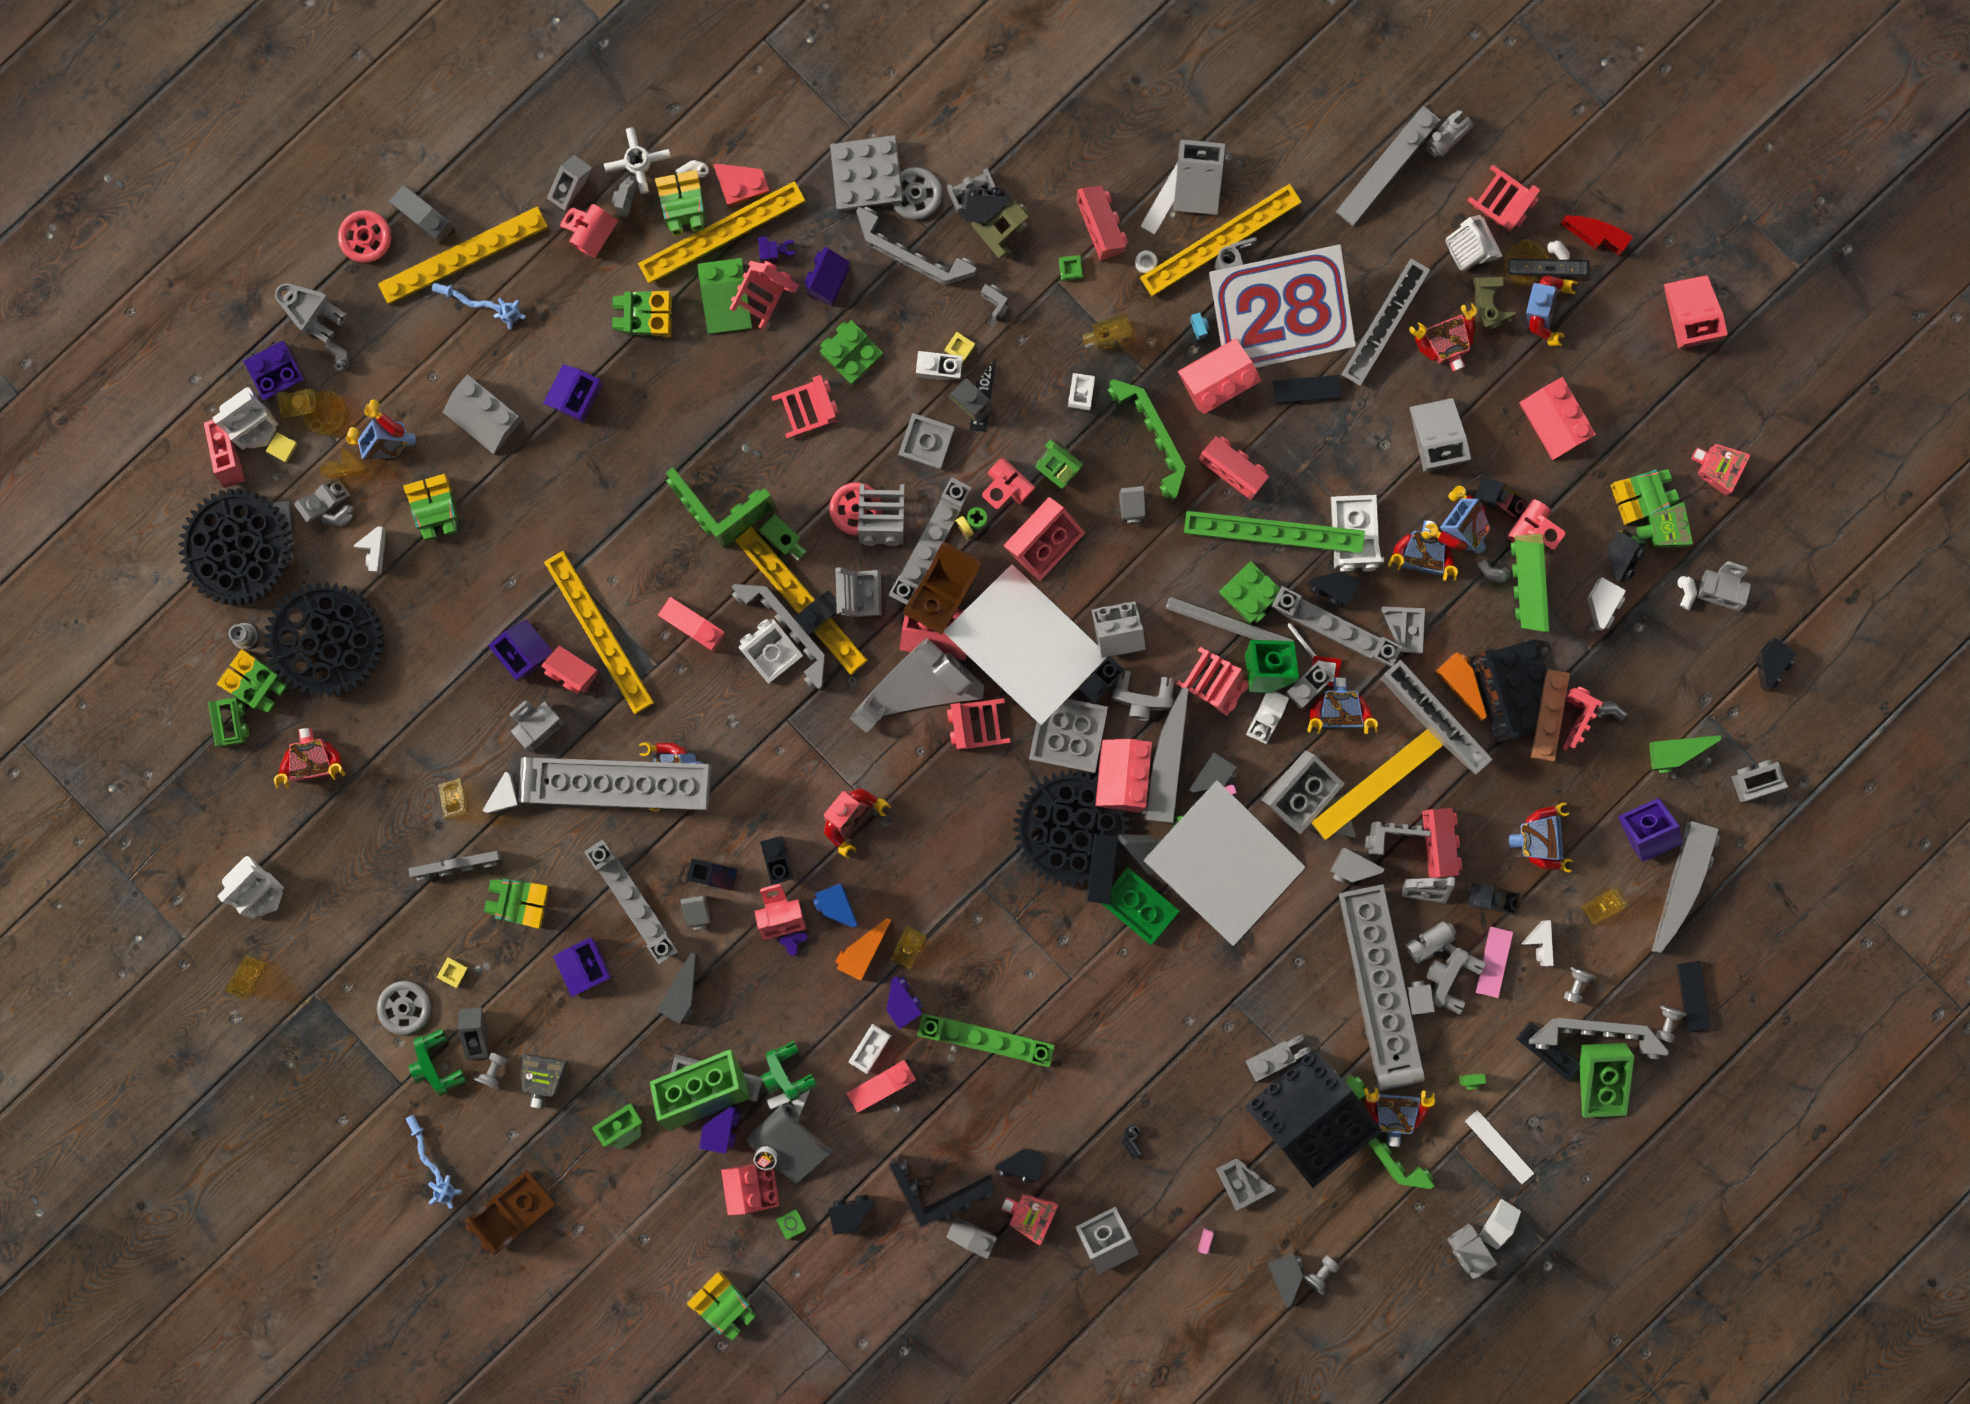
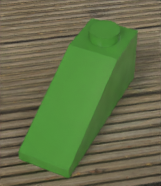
(1674, 753)

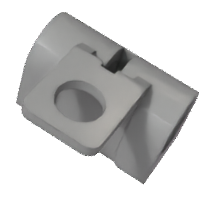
(1232, 254)
(1725, 586)
(535, 724)
(1471, 1251)

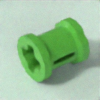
(972, 513)

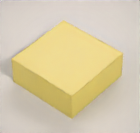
(959, 346)
(281, 447)
(452, 972)

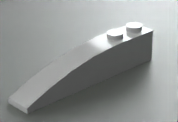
(1388, 165)
(1385, 321)
(1435, 717)
(1166, 763)
(1687, 879)

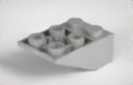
(1198, 177)
(1439, 435)

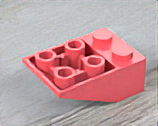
(1695, 312)

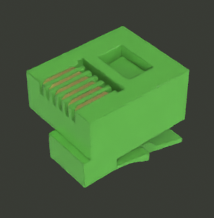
(1058, 464)

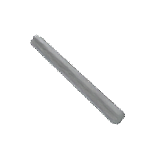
(1222, 621)

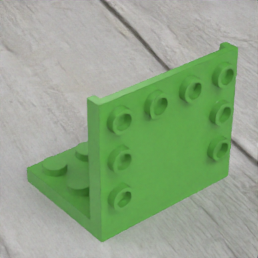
(735, 524)

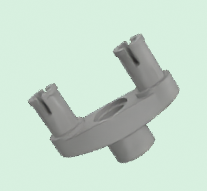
(1143, 704)
(1445, 974)

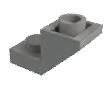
(323, 500)

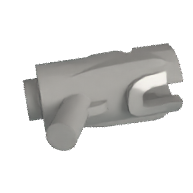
(1448, 134)
(1434, 940)

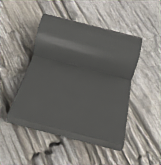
(795, 1146)

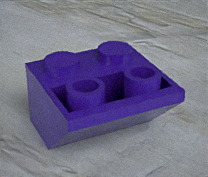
(827, 276)
(274, 369)
(573, 393)
(520, 650)
(582, 966)
(901, 1004)
(718, 1133)

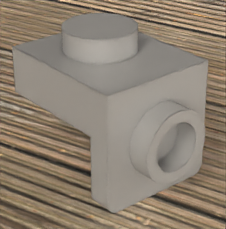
(994, 295)

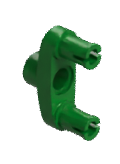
(424, 1068)
(777, 1078)

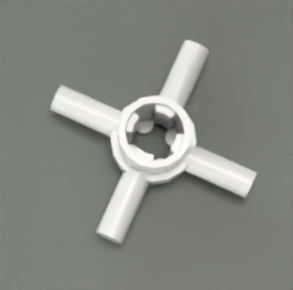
(638, 169)

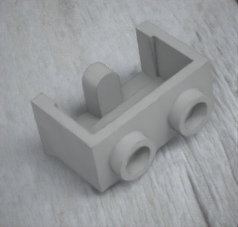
(984, 179)
(1747, 794)

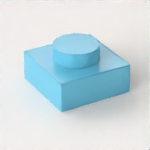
(1199, 325)

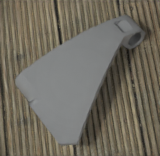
(919, 681)

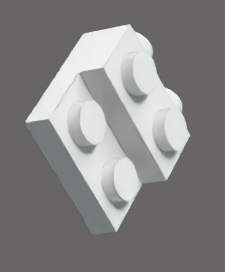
(769, 650)

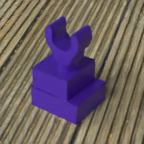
(769, 250)

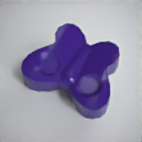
(792, 940)

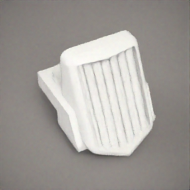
(1473, 244)
(246, 420)
(251, 889)

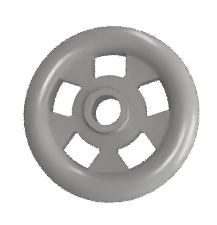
(931, 204)
(385, 1002)

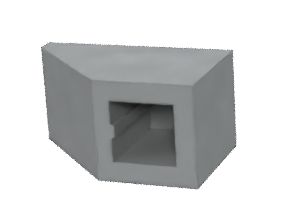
(1309, 684)

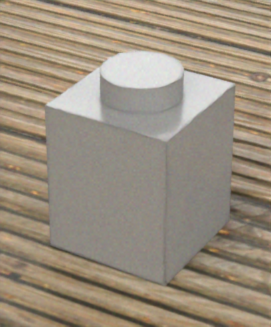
(1419, 998)

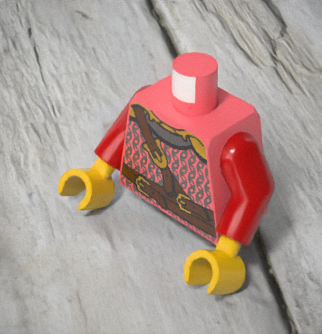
(1448, 339)
(308, 760)
(847, 813)

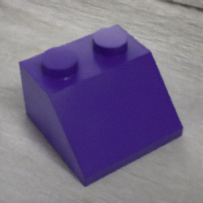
(1651, 829)

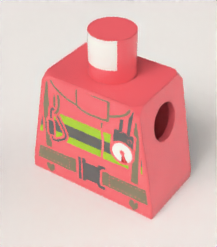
(1721, 466)
(1030, 1215)

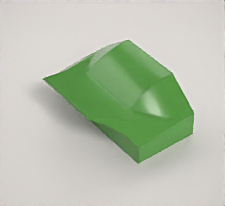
(619, 1128)

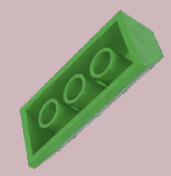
(1531, 582)
(699, 1090)

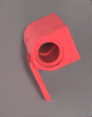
(589, 228)
(1010, 482)
(1535, 521)
(779, 915)

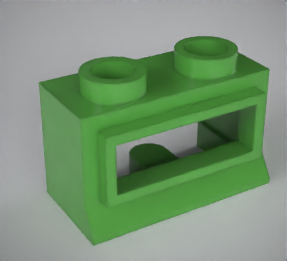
(240, 728)

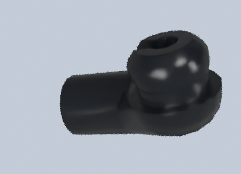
(1129, 1140)

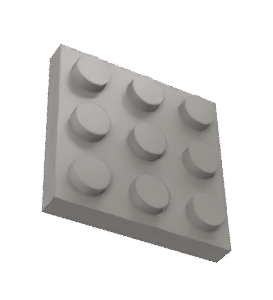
(866, 173)
(1070, 736)

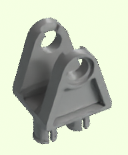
(309, 309)

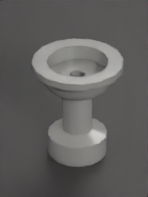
(243, 635)
(1581, 978)
(1671, 1015)
(489, 1078)
(1316, 1281)

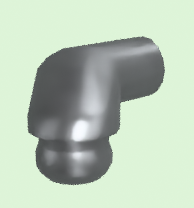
(341, 356)
(340, 518)
(1494, 574)
(1610, 708)

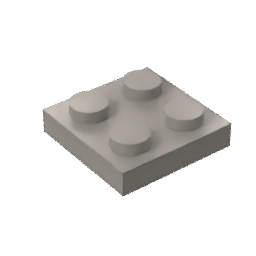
(926, 441)

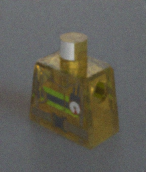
(1119, 331)

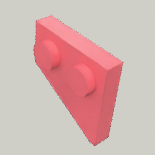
(740, 182)

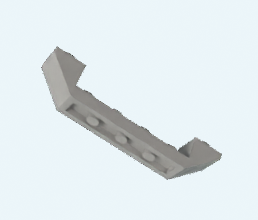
(960, 270)
(930, 541)
(749, 593)
(1335, 628)
(632, 901)
(1648, 1042)

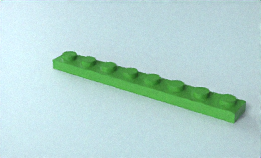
(1274, 532)

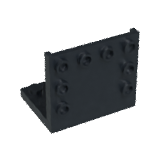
(1511, 688)
(1314, 1118)
(942, 1208)

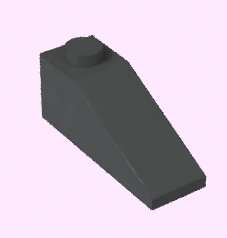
(421, 214)
(680, 996)

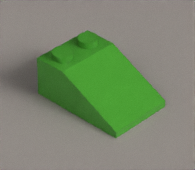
(718, 286)
(1605, 1079)

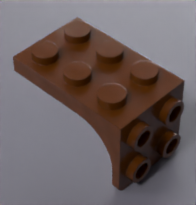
(942, 588)
(509, 1213)

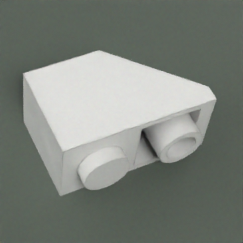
(938, 366)
(1603, 601)
(1267, 716)

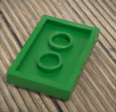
(1140, 906)

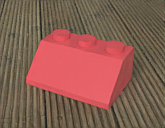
(1101, 221)
(1219, 376)
(1557, 418)
(1233, 467)
(1044, 538)
(914, 633)
(1123, 774)
(1442, 843)

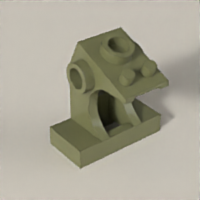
(1016, 216)
(1484, 301)

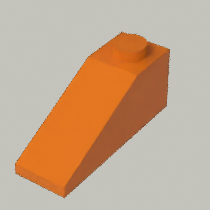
(1461, 680)
(860, 954)

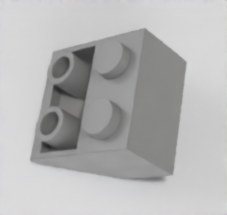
(1118, 629)

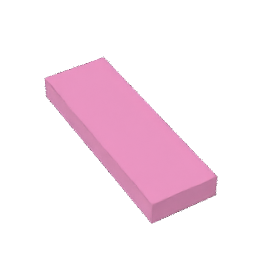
(1495, 961)

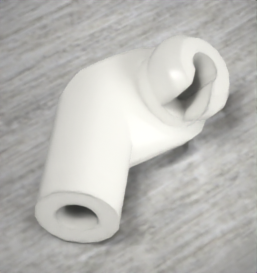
(701, 168)
(1559, 249)
(1690, 590)

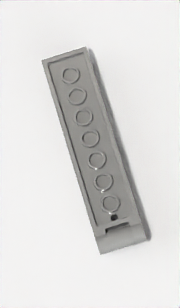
(614, 783)
(1381, 988)

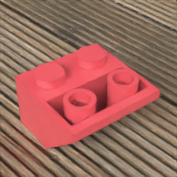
(571, 669)
(749, 1189)

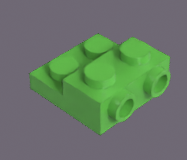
(850, 351)
(1250, 593)

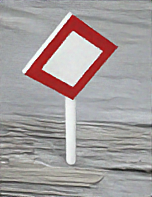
(1331, 664)

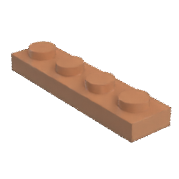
(1550, 715)

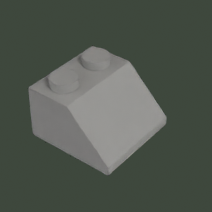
(1107, 1240)

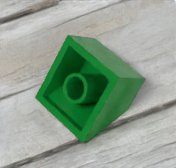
(1270, 665)

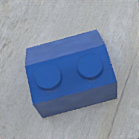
(836, 905)

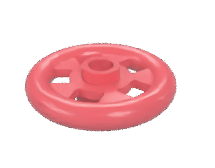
(350, 224)
(839, 498)

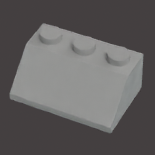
(481, 414)
(1303, 791)

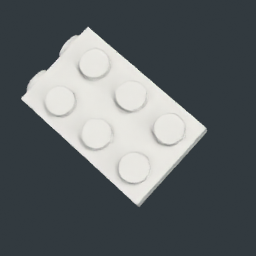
(1357, 514)

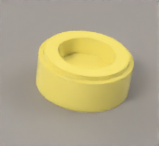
(964, 527)

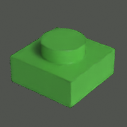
(1472, 1081)

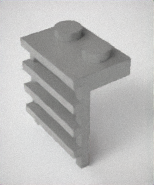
(881, 528)
(858, 592)
(1375, 840)

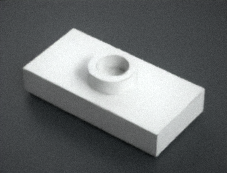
(869, 1048)

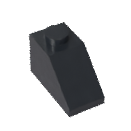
(817, 613)

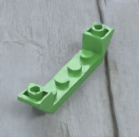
(1122, 392)
(985, 1039)
(1417, 1176)

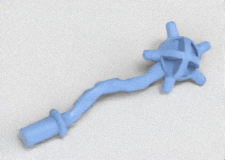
(507, 311)
(443, 1191)

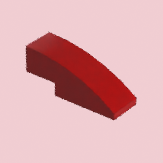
(1597, 232)

